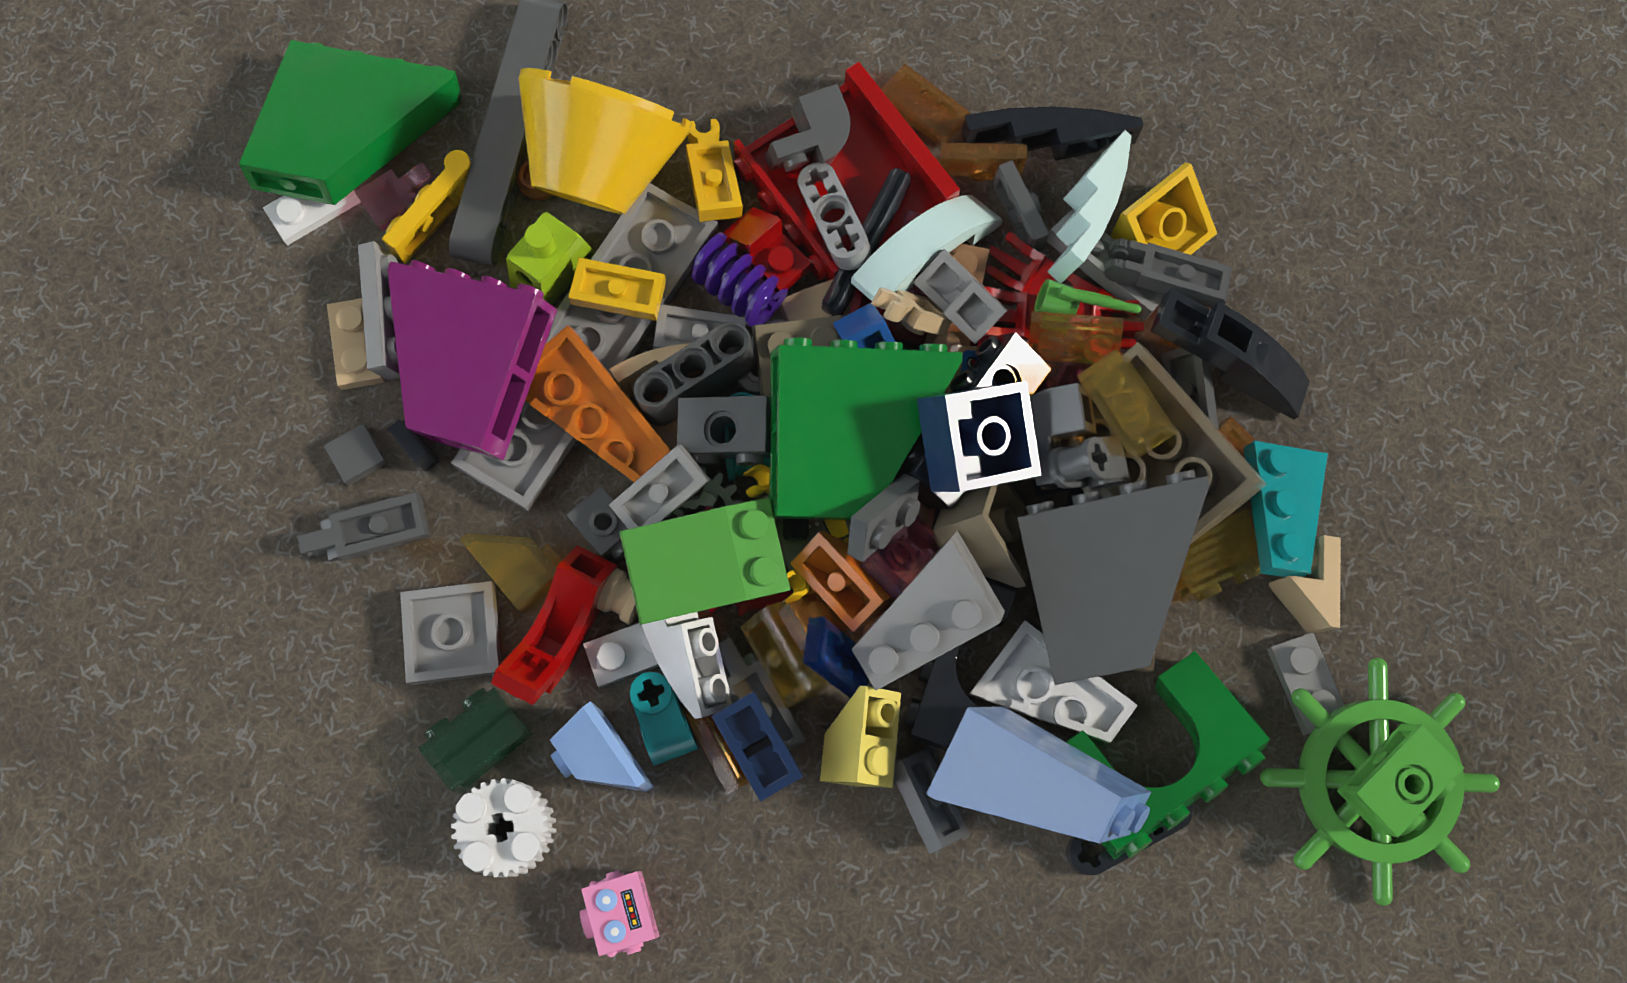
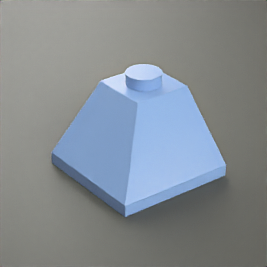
(596, 753)

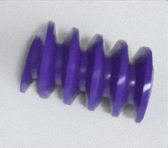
(735, 283)

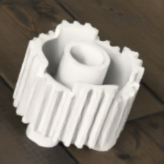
(476, 828)

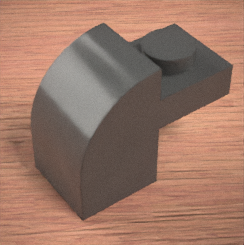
(822, 129)
(1059, 416)

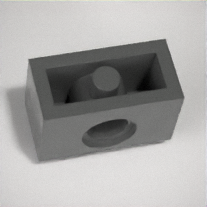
(704, 419)

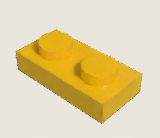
(617, 289)

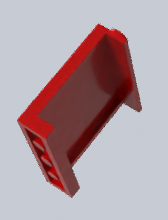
(875, 145)

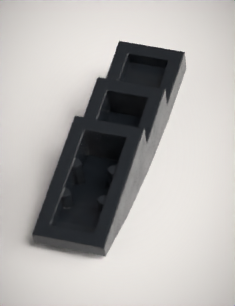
(1065, 129)

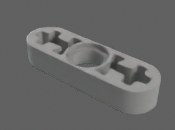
(848, 224)

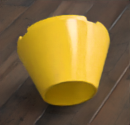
(594, 140)

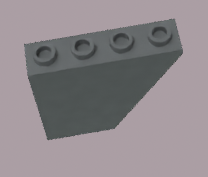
(1109, 572)

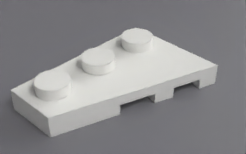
(1024, 683)

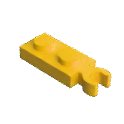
(712, 175)

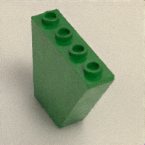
(340, 119)
(845, 421)

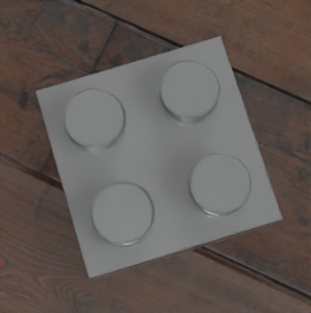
(450, 632)

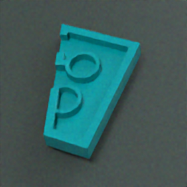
(1287, 506)

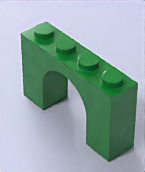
(1222, 740)

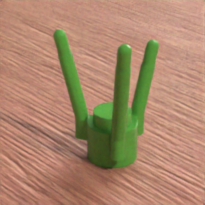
(1063, 299)

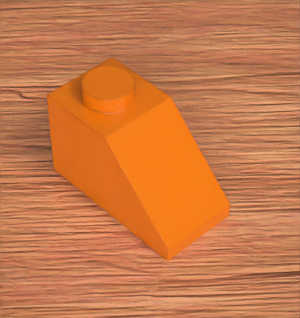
(841, 581)

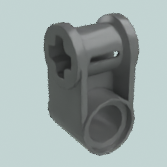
(1092, 465)

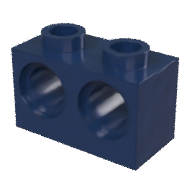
(757, 746)

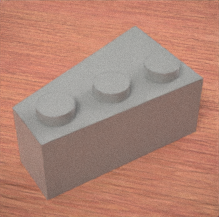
(930, 617)

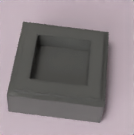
(355, 454)

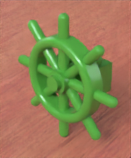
(1388, 788)

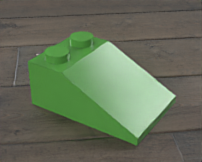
(704, 560)

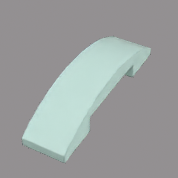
(921, 241)

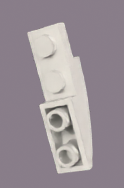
(691, 662)

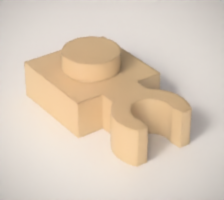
(915, 311)

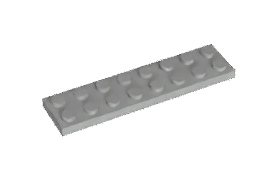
(652, 236)

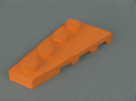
(592, 407)

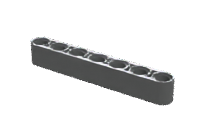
(502, 146)

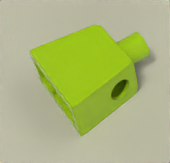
(547, 257)

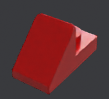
(763, 239)

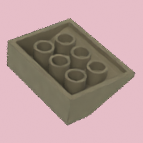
(1194, 447)

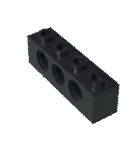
(1001, 357)

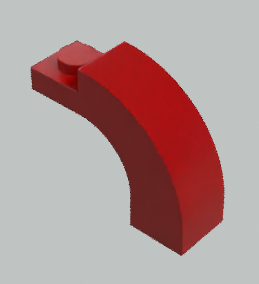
(558, 629)

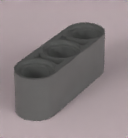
(702, 354)

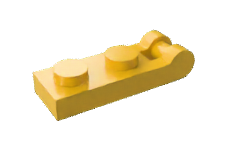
(430, 208)

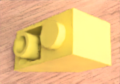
(863, 740)

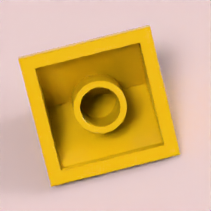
(1169, 215)

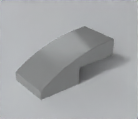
(960, 296)

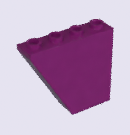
(465, 354)

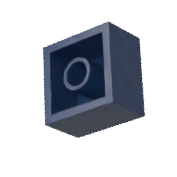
(979, 437)

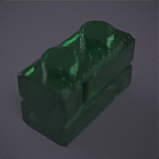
(474, 739)

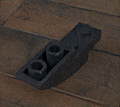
(1241, 349)

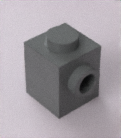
(599, 524)

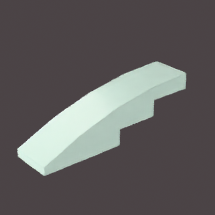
(1094, 203)

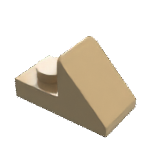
(1315, 597)

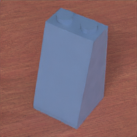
(1034, 778)

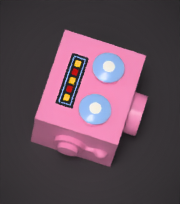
(618, 913)

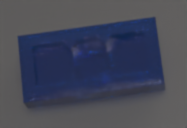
(831, 656)

